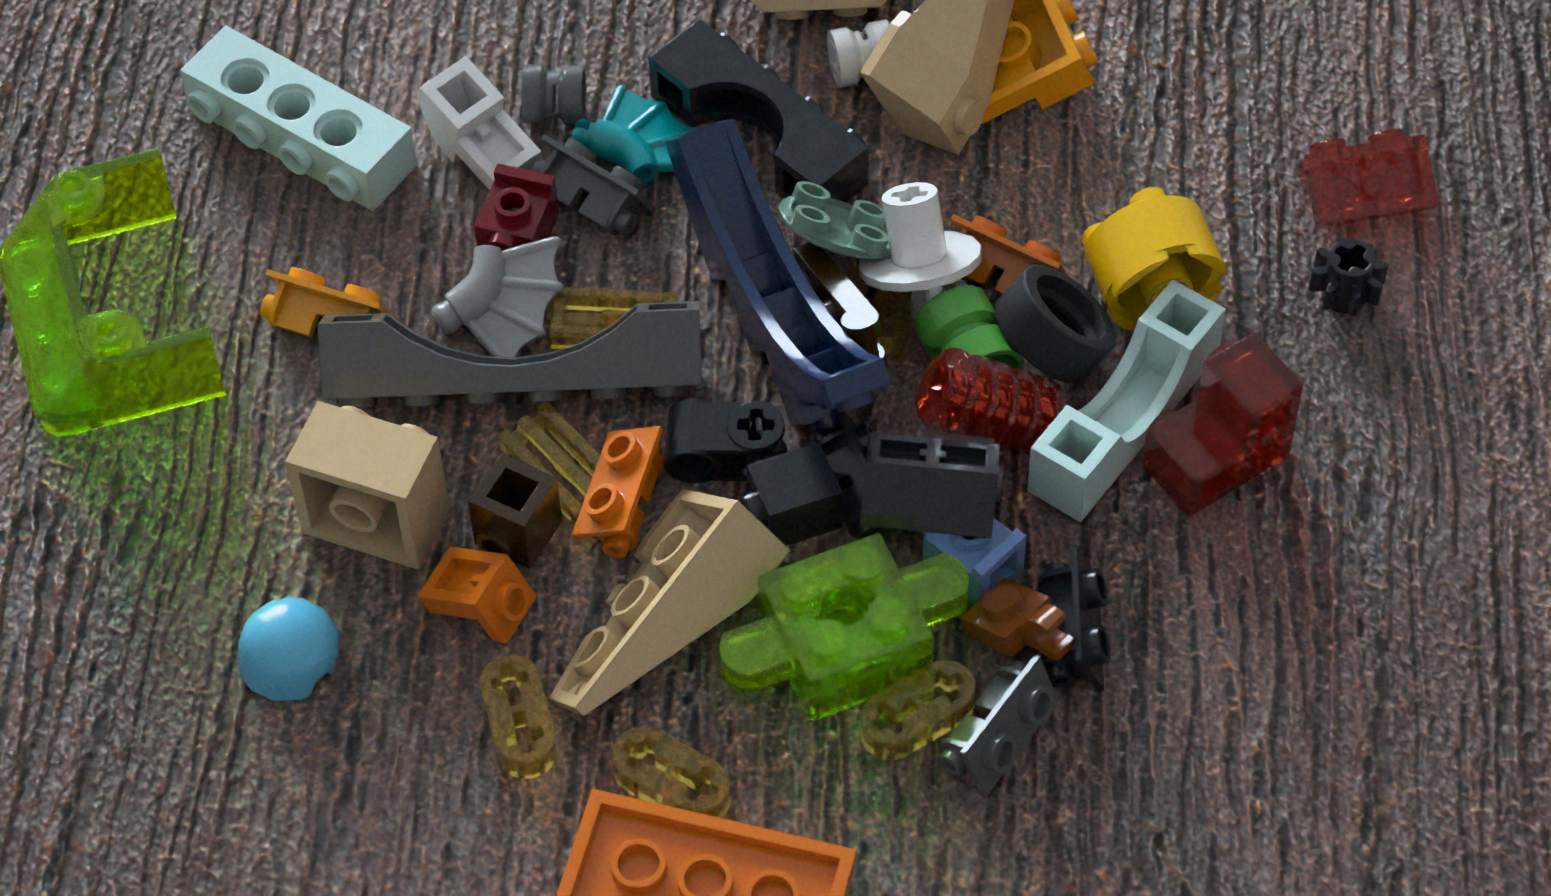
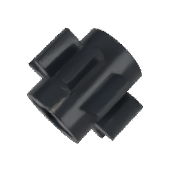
(1348, 276)

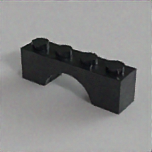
(712, 80)

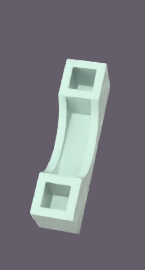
(1093, 445)

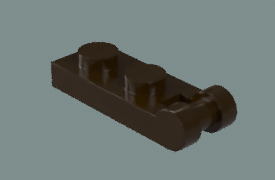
(841, 298)

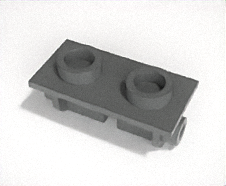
(611, 195)
(1015, 707)

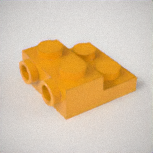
(1041, 57)

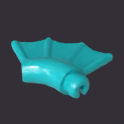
(632, 134)

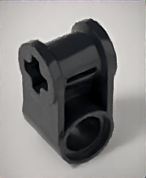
(719, 439)

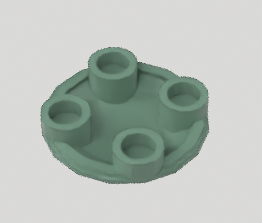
(836, 225)

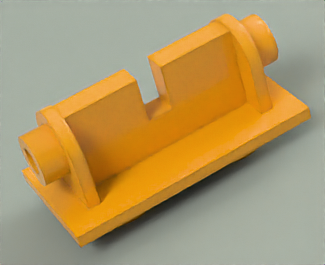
(304, 298)

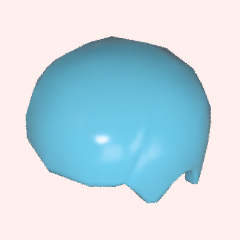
(287, 648)

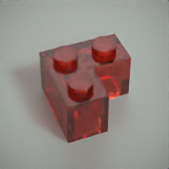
(1232, 429)

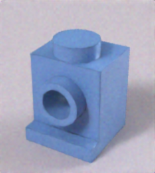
(984, 558)

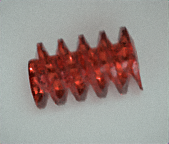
(987, 399)

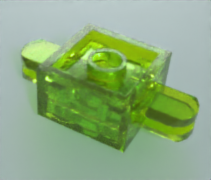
(853, 651)

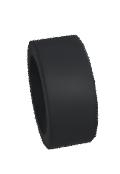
(1055, 324)

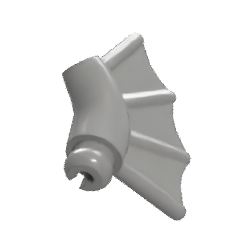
(503, 296)

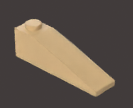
(939, 68)
(693, 574)

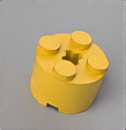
(1147, 247)

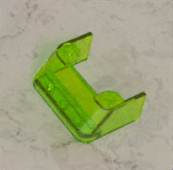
(97, 365)

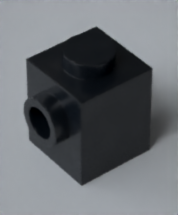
(794, 494)

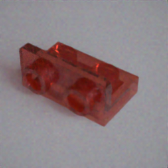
(1368, 179)

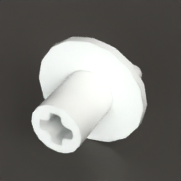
(920, 249)

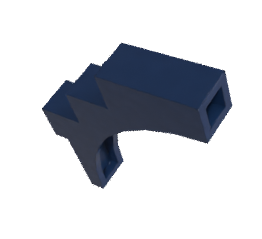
(777, 307)

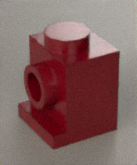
(517, 208)

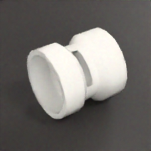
(851, 50)

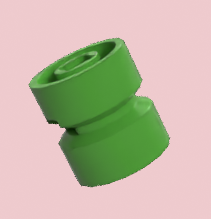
(965, 321)

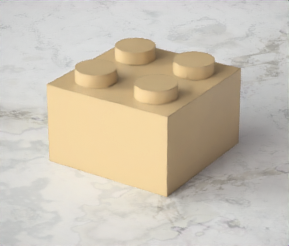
(368, 484)

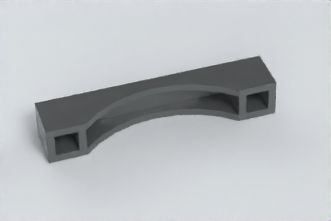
(383, 358)

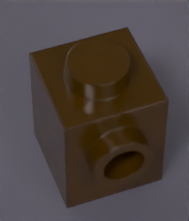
(515, 510)

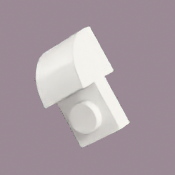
(471, 124)

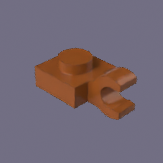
(1017, 617)

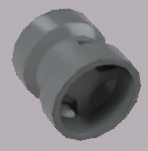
(540, 94)

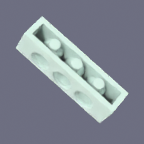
(299, 118)

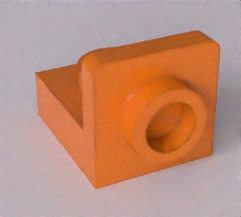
(479, 588)

